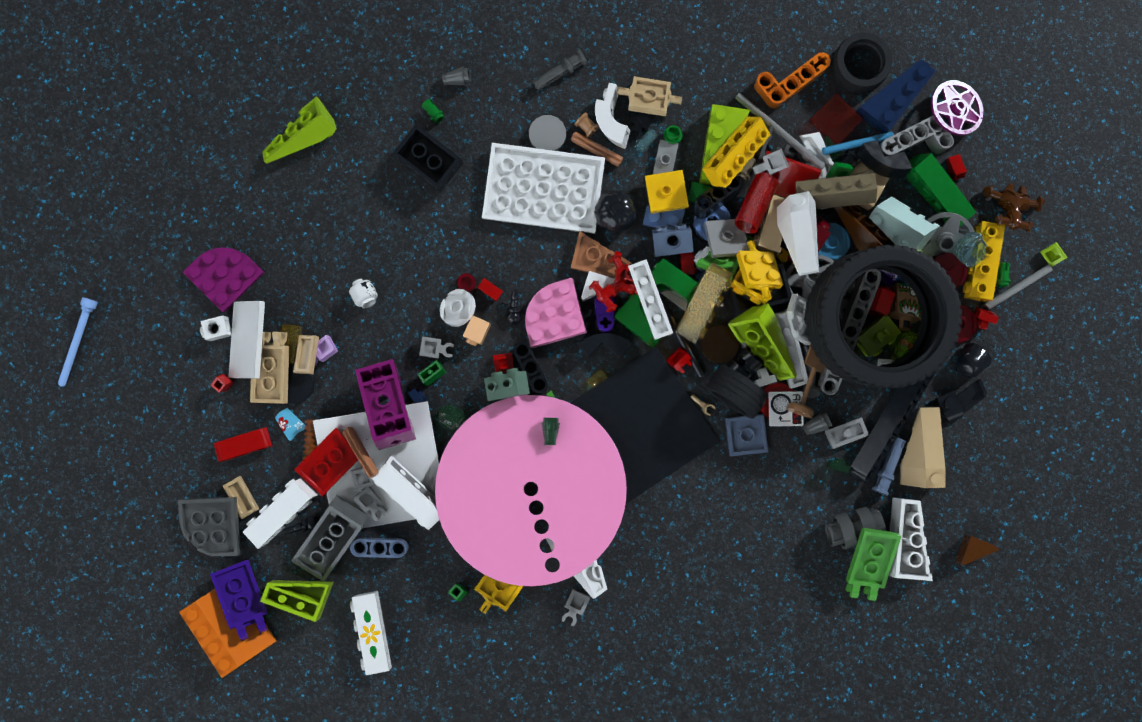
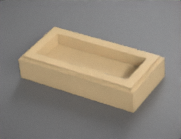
(306, 354)
(245, 501)

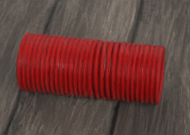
(757, 203)

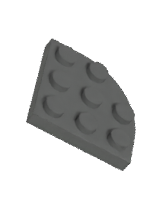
(211, 524)

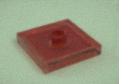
(836, 119)

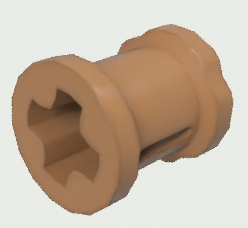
(586, 125)

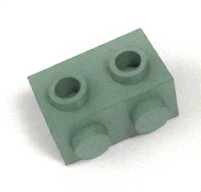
(507, 385)

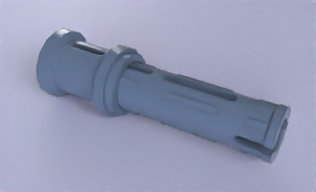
(886, 475)

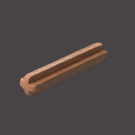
(596, 149)
(360, 452)

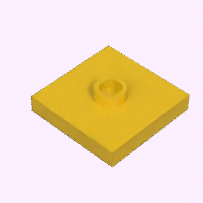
(666, 191)

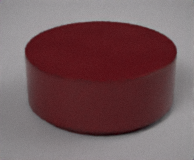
(467, 282)

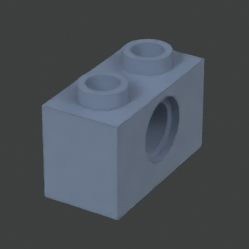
(682, 245)

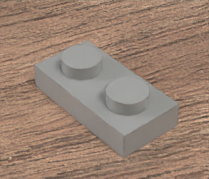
(846, 433)

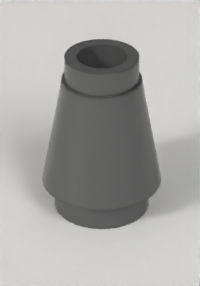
(459, 76)
(817, 424)

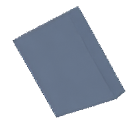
(746, 435)

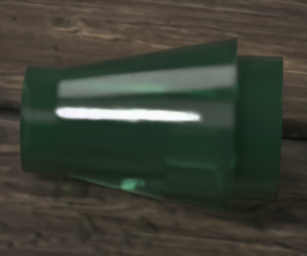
(550, 430)

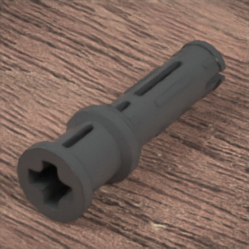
(567, 66)

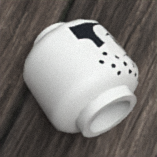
(363, 293)

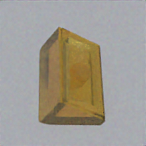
(292, 340)

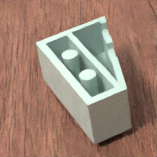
(902, 225)

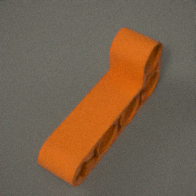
(795, 78)

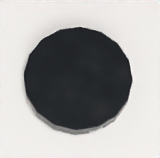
(299, 386)

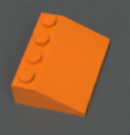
(220, 643)

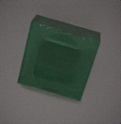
(838, 465)

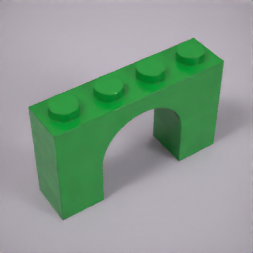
(666, 278)

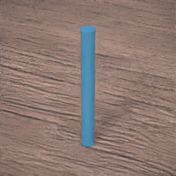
(855, 143)

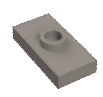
(665, 157)

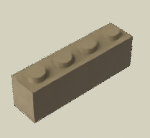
(841, 191)

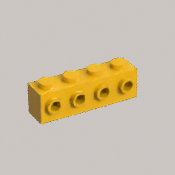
(736, 152)
(983, 276)

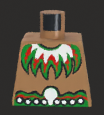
(905, 306)

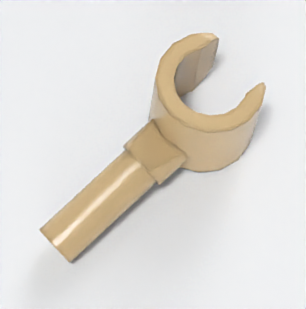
(704, 406)

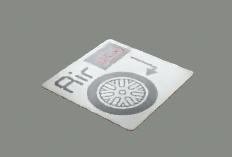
(777, 409)

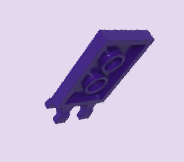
(240, 597)

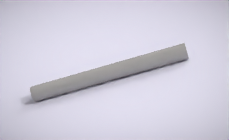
(1018, 287)

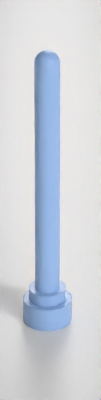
(87, 307)

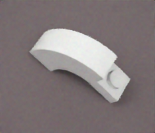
(604, 112)

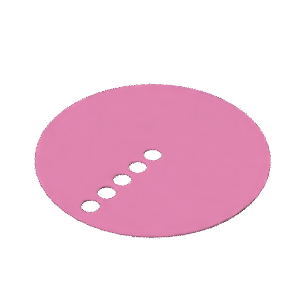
(485, 501)

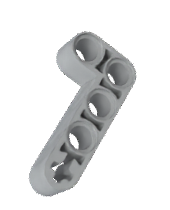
(925, 132)

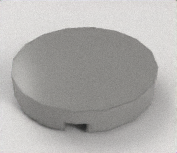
(547, 133)

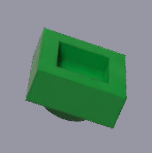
(839, 170)
(696, 190)

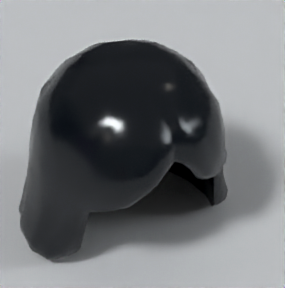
(973, 360)

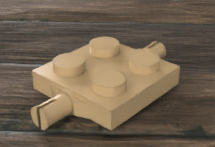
(649, 96)

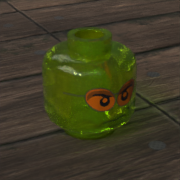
(903, 343)

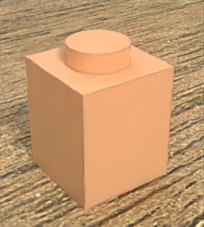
(476, 331)

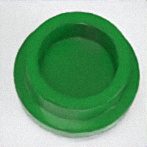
(672, 134)

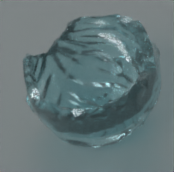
(970, 249)

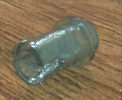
(642, 144)

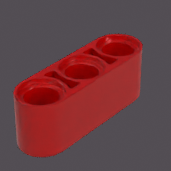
(242, 444)

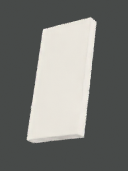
(246, 339)

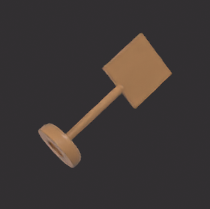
(800, 408)

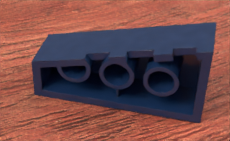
(891, 102)

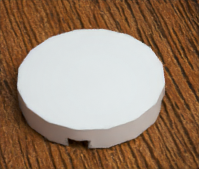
(457, 307)

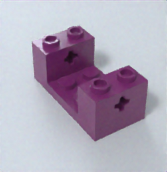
(389, 422)

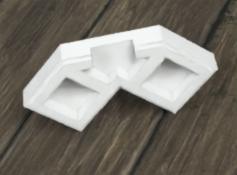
(796, 316)

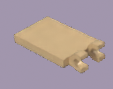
(273, 380)

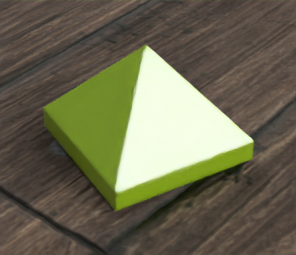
(1053, 254)

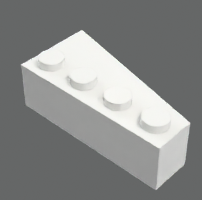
(911, 556)

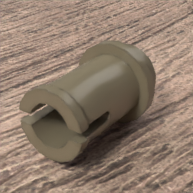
(745, 173)

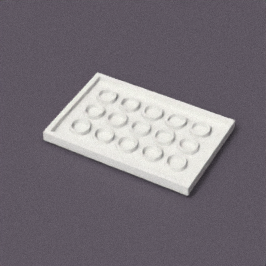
(543, 188)

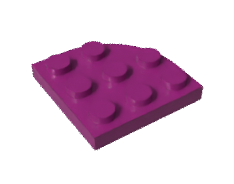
(223, 275)

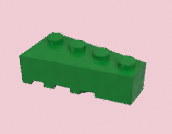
(937, 187)

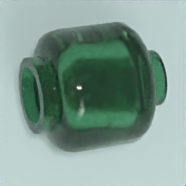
(451, 417)

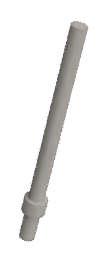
(807, 154)

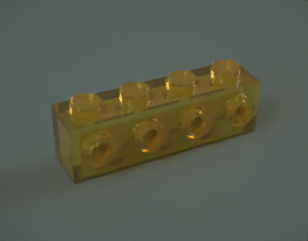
(703, 303)

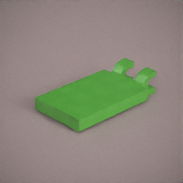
(872, 562)

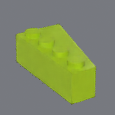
(721, 125)

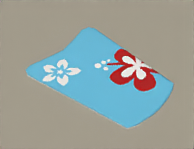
(289, 423)

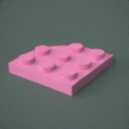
(554, 314)

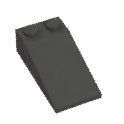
(330, 538)

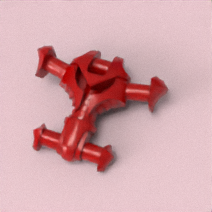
(623, 283)

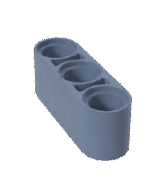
(370, 551)

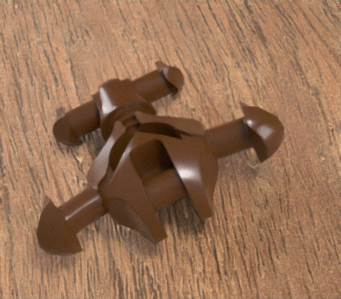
(1014, 203)

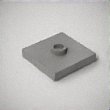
(725, 238)

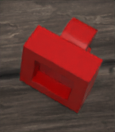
(985, 317)
(679, 359)
(503, 362)

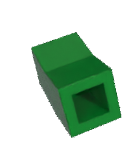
(458, 597)

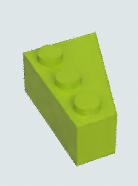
(298, 597)

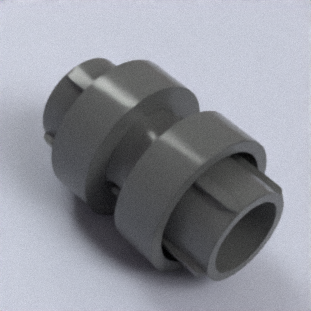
(846, 529)

